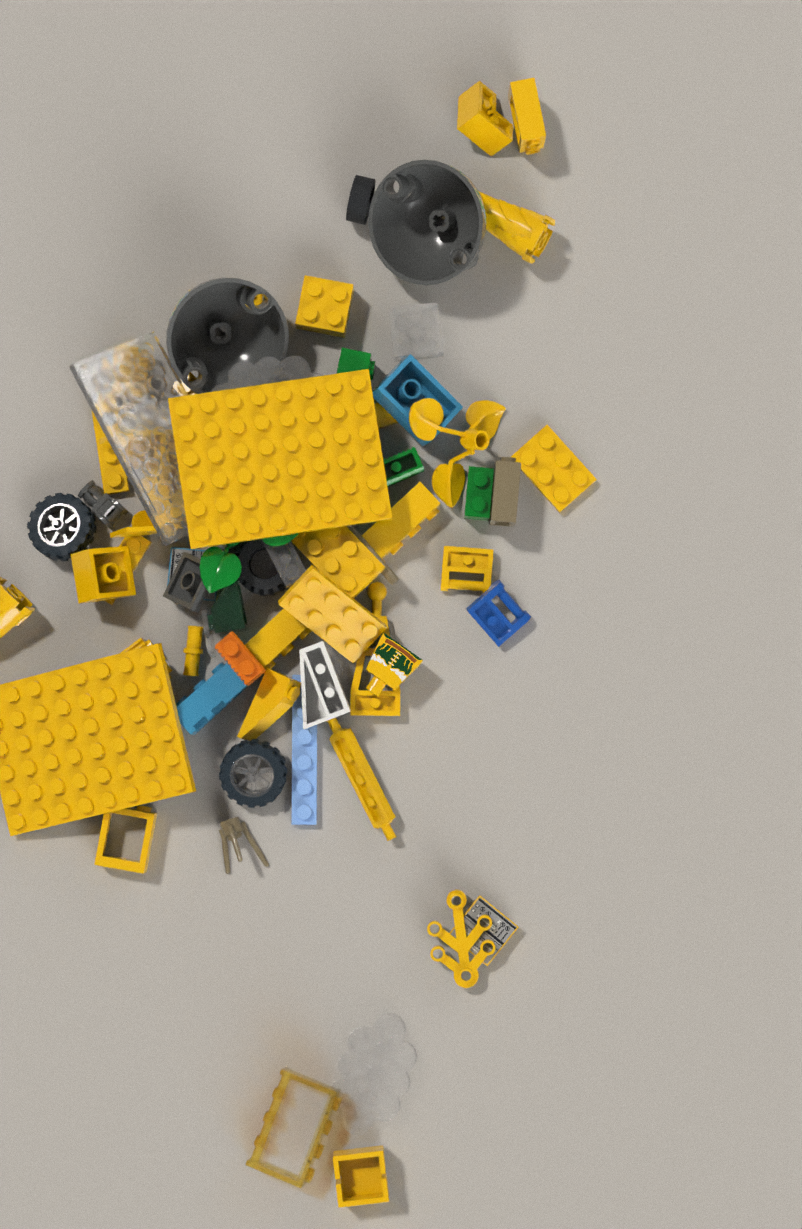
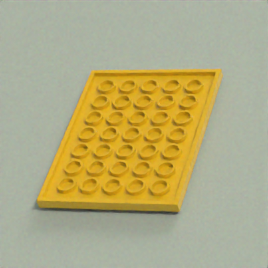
(279, 459)
(90, 740)

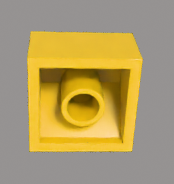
(103, 574)

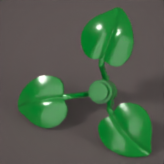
(222, 568)

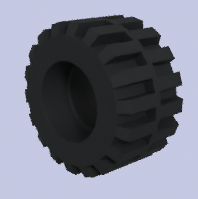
(248, 578)

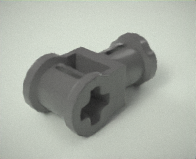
(105, 508)

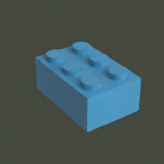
(409, 384)

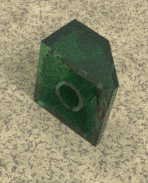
(228, 611)

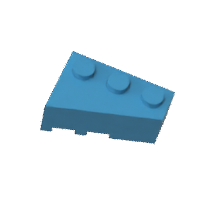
(209, 698)

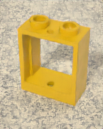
(527, 115)
(124, 863)

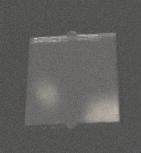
(209, 637)

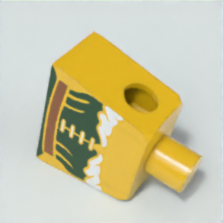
(390, 665)

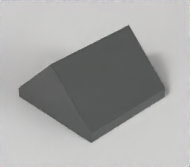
(186, 583)

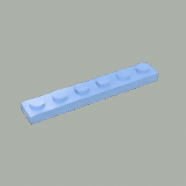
(303, 767)

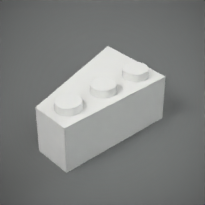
(320, 686)

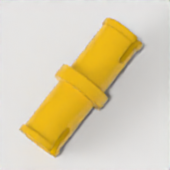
(193, 650)

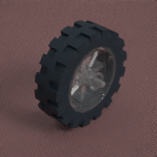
(264, 752)

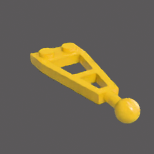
(363, 701)

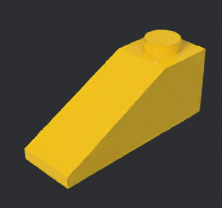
(271, 701)

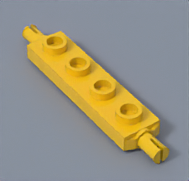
(362, 778)

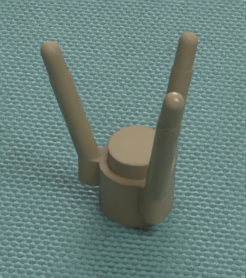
(231, 830)

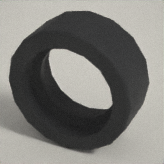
(360, 199)

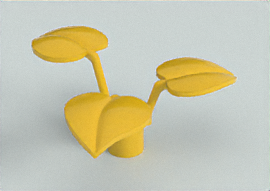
(483, 420)

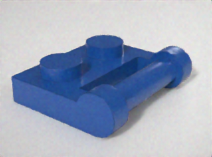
(492, 619)

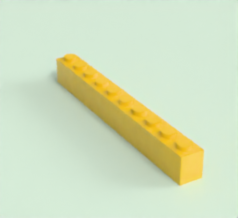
(383, 537)

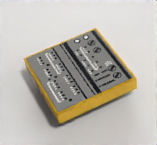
(499, 933)

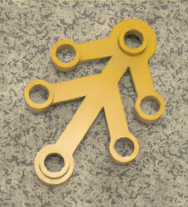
(461, 943)

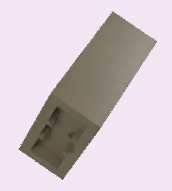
(505, 492)

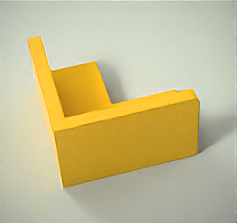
(481, 121)

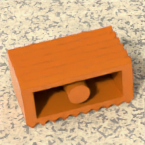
(239, 658)

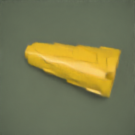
(517, 227)
(13, 607)

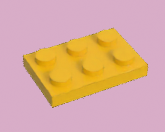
(553, 468)

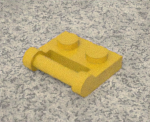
(466, 561)

